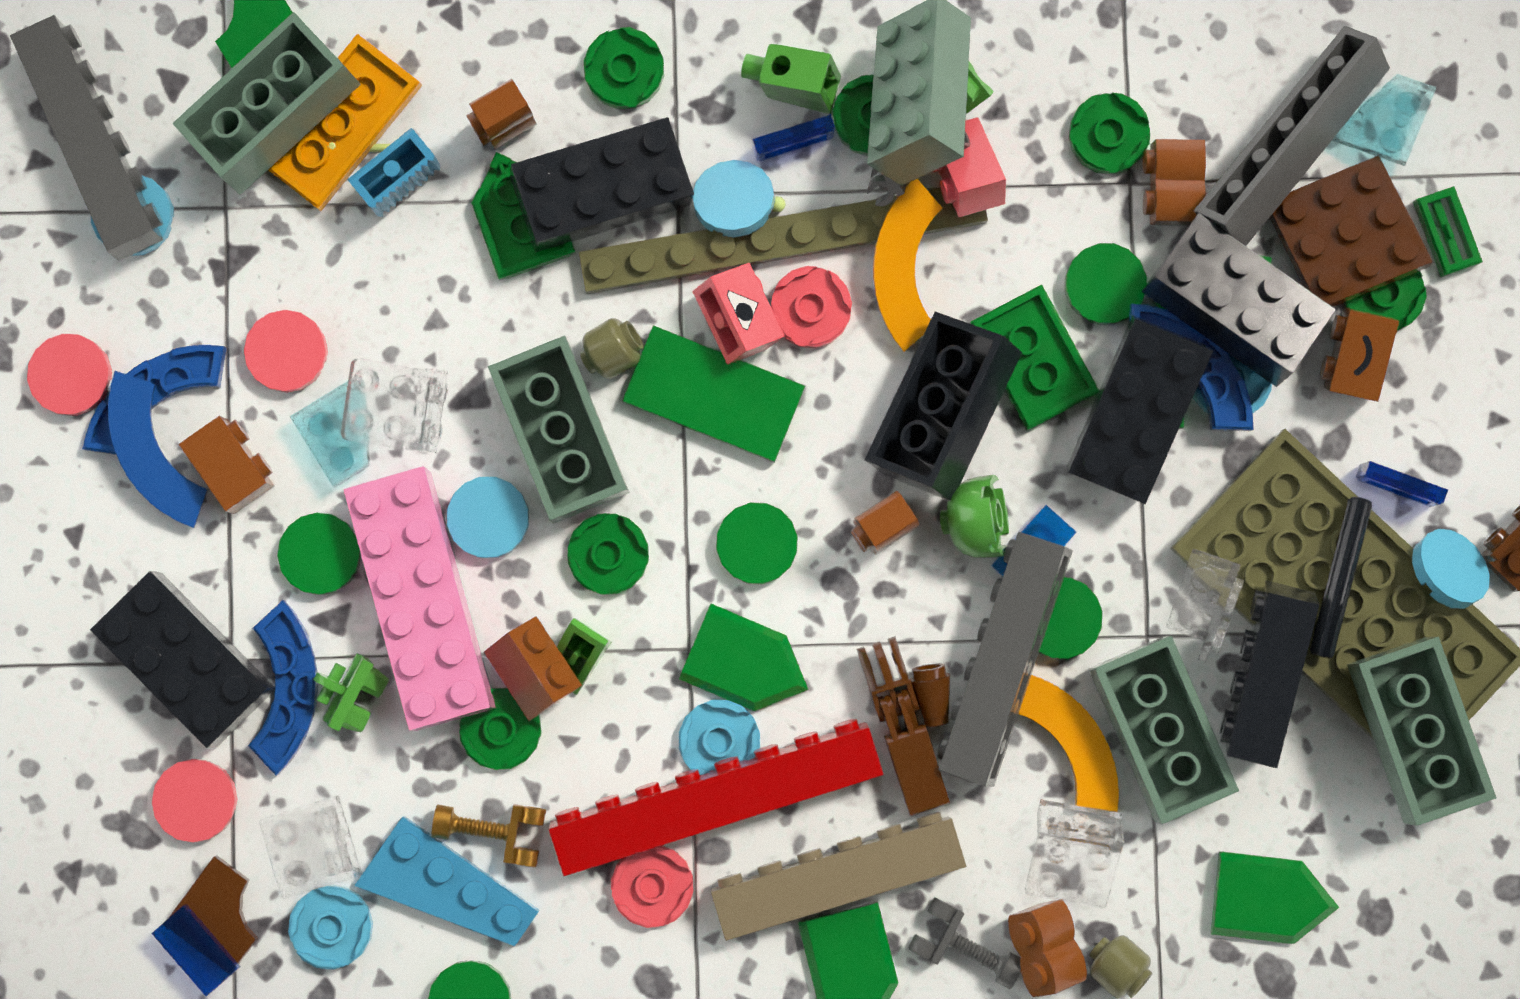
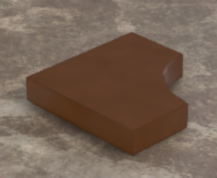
(219, 903)

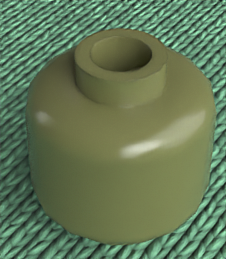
(611, 348)
(1120, 966)

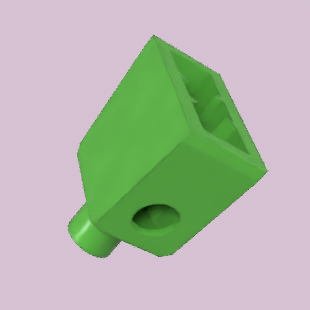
(795, 76)

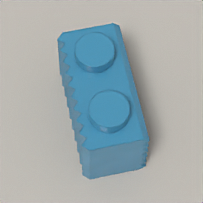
(395, 172)

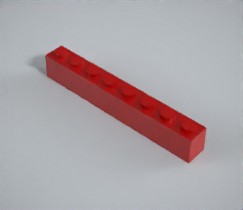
(715, 798)

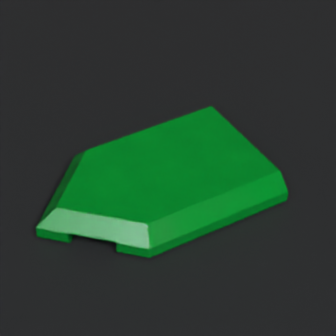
(505, 227)
(742, 661)
(1267, 898)
(849, 954)

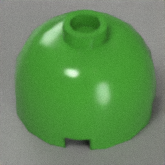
(977, 518)

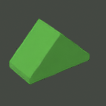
(582, 649)

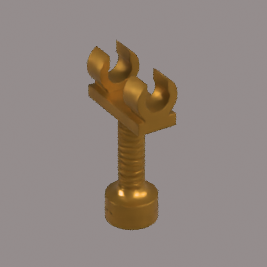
(447, 822)

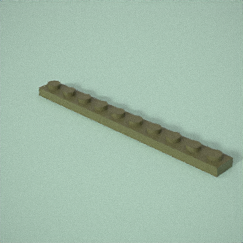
(777, 240)

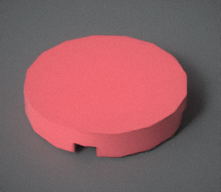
(812, 306)
(285, 351)
(69, 374)
(194, 800)
(652, 886)

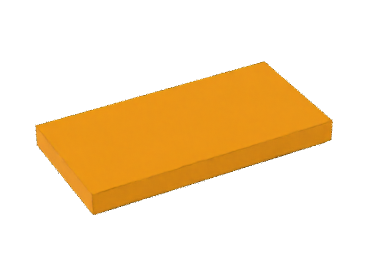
(353, 125)

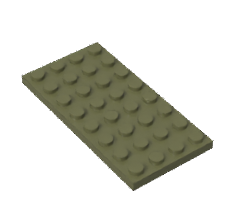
(1285, 528)

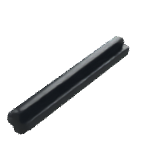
(1341, 577)

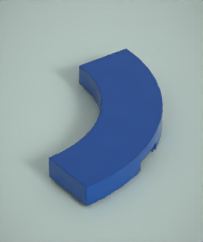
(172, 373)
(1220, 384)
(141, 456)
(295, 689)

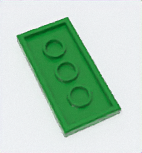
(719, 400)

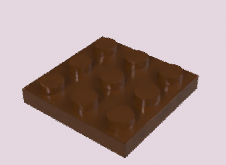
(1349, 233)

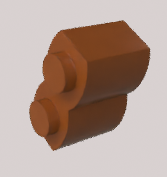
(500, 115)
(1176, 180)
(884, 524)
(1047, 948)

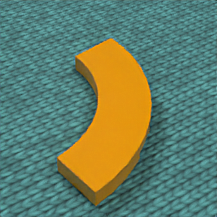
(895, 263)
(1081, 740)

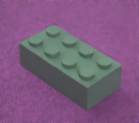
(919, 91)
(266, 103)
(558, 429)
(1163, 729)
(1421, 731)

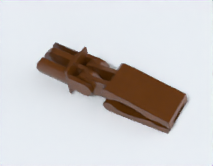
(911, 747)

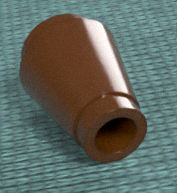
(932, 693)

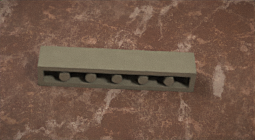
(837, 877)

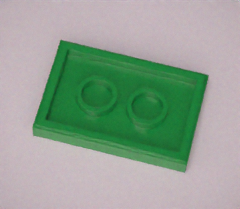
(1050, 369)

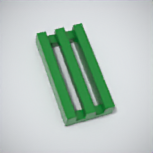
(1433, 238)

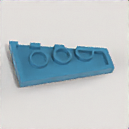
(445, 884)

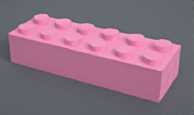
(419, 598)

